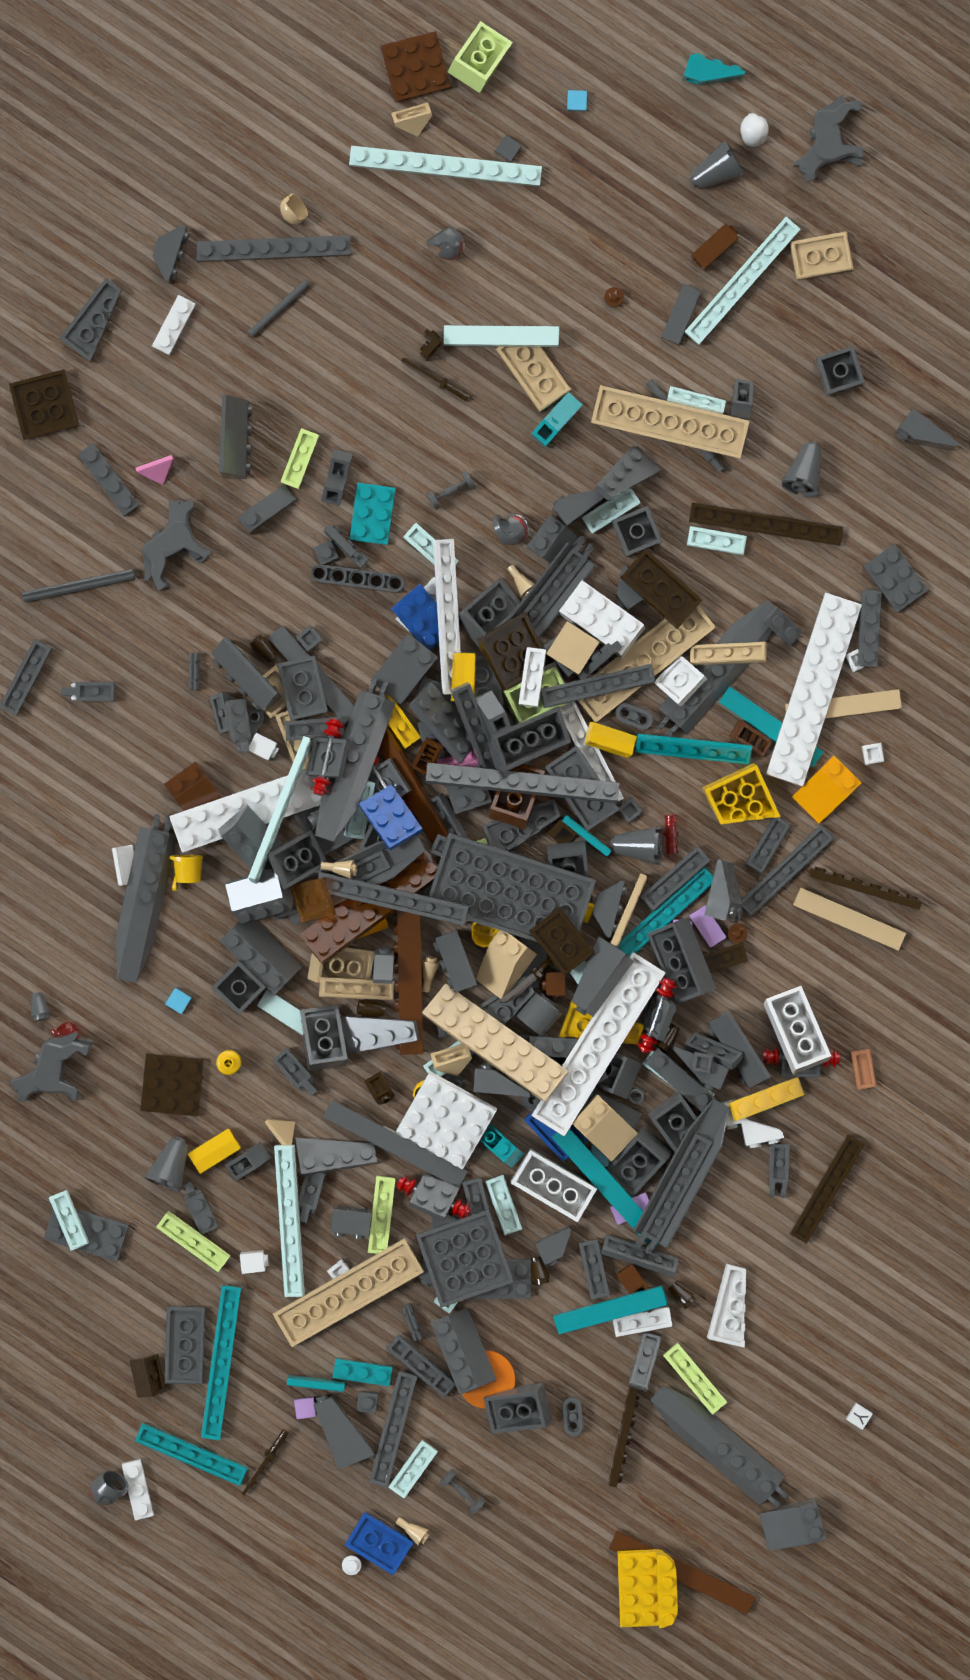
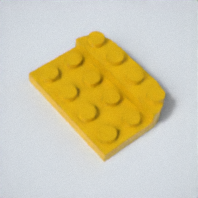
(647, 1588)

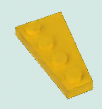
(575, 1024)

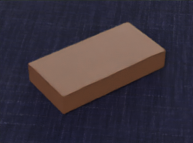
(863, 1069)

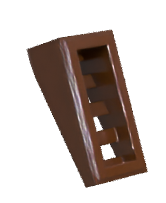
(737, 730)
(420, 765)

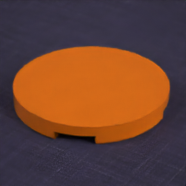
(505, 1380)

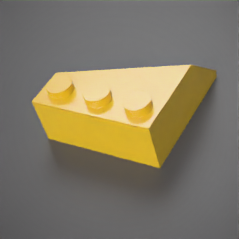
(741, 797)

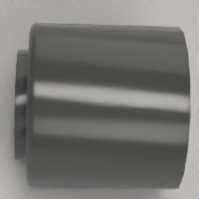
(539, 1014)

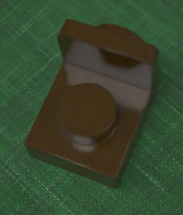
(429, 348)
(379, 1088)

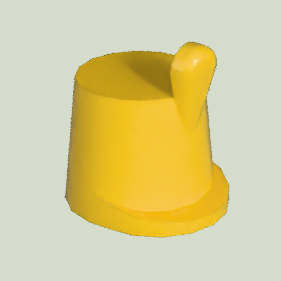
(187, 869)

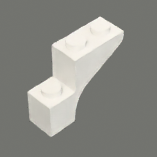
(754, 1132)

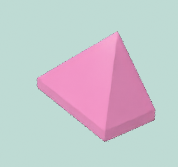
(157, 469)

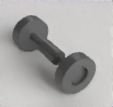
(450, 490)
(476, 1505)

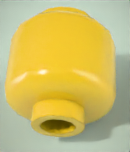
(229, 1055)

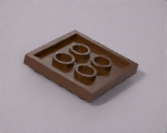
(415, 66)

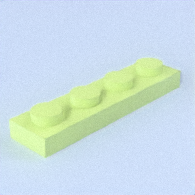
(381, 1214)
(193, 1241)
(695, 1378)

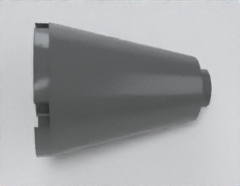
(717, 167)
(804, 471)
(640, 844)
(169, 1165)

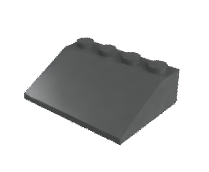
(234, 437)

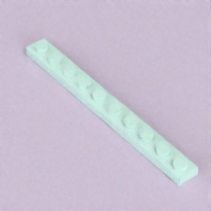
(445, 166)

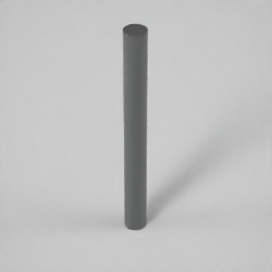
(277, 309)

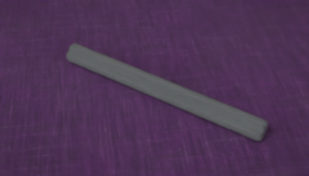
(78, 585)

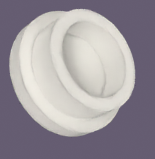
(351, 1565)

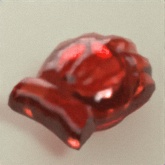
(65, 1029)

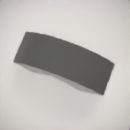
(337, 477)

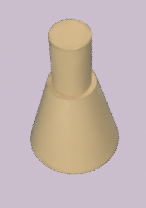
(522, 583)
(344, 868)
(429, 968)
(417, 1533)

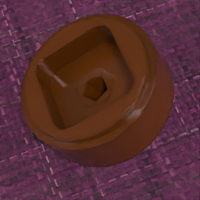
(614, 297)
(737, 933)

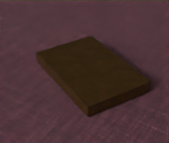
(562, 941)

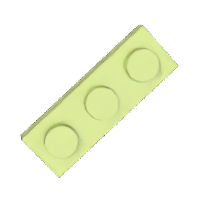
(299, 458)

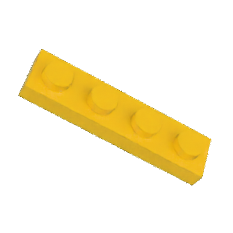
(766, 1099)

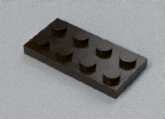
(661, 588)

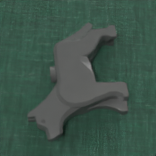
(828, 141)
(170, 542)
(50, 1068)

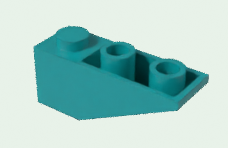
(705, 71)
(556, 420)
(501, 1146)

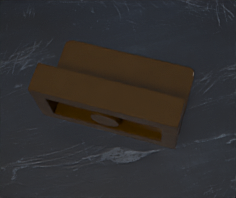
(148, 1376)

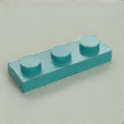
(362, 1372)

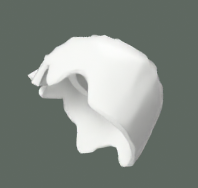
(754, 130)

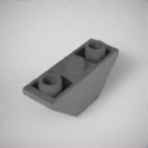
(169, 251)
(492, 713)
(608, 906)

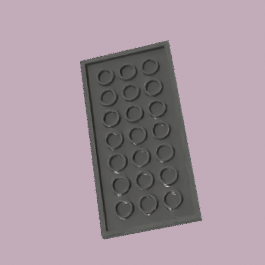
(506, 887)

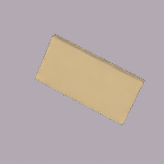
(535, 374)

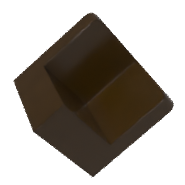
(562, 833)

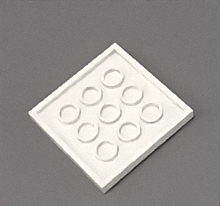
(446, 1120)

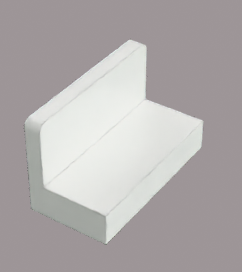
(123, 860)

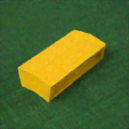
(463, 670)
(610, 740)
(214, 1150)

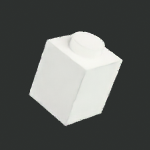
(263, 747)
(253, 1261)

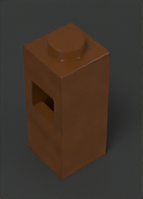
(715, 246)
(632, 1280)

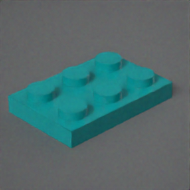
(372, 514)

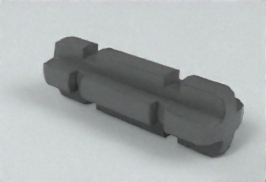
(194, 671)
(412, 1322)

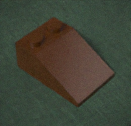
(192, 788)
(514, 807)

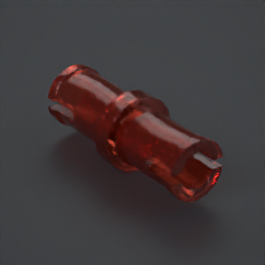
(671, 834)

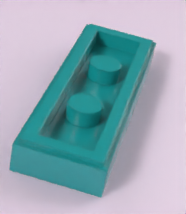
(586, 835)
(316, 1383)

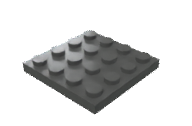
(464, 1258)

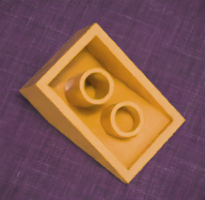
(826, 789)

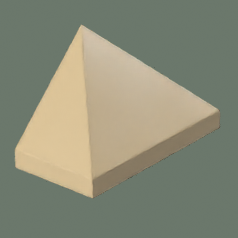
(412, 118)
(451, 1059)
(282, 1130)

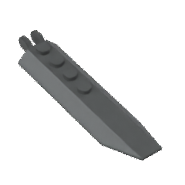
(556, 585)
(719, 676)
(365, 736)
(374, 866)
(143, 899)
(683, 1177)
(719, 1446)

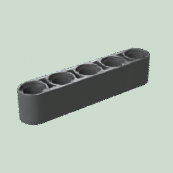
(365, 584)

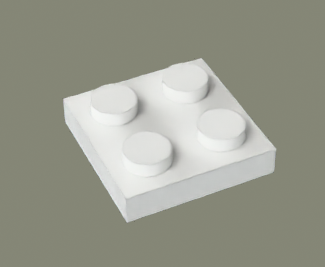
(680, 680)

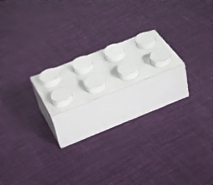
(601, 618)
(797, 1030)
(553, 1185)

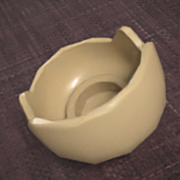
(293, 209)

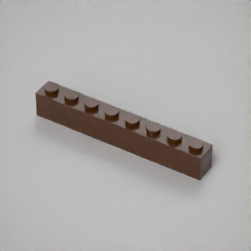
(409, 976)

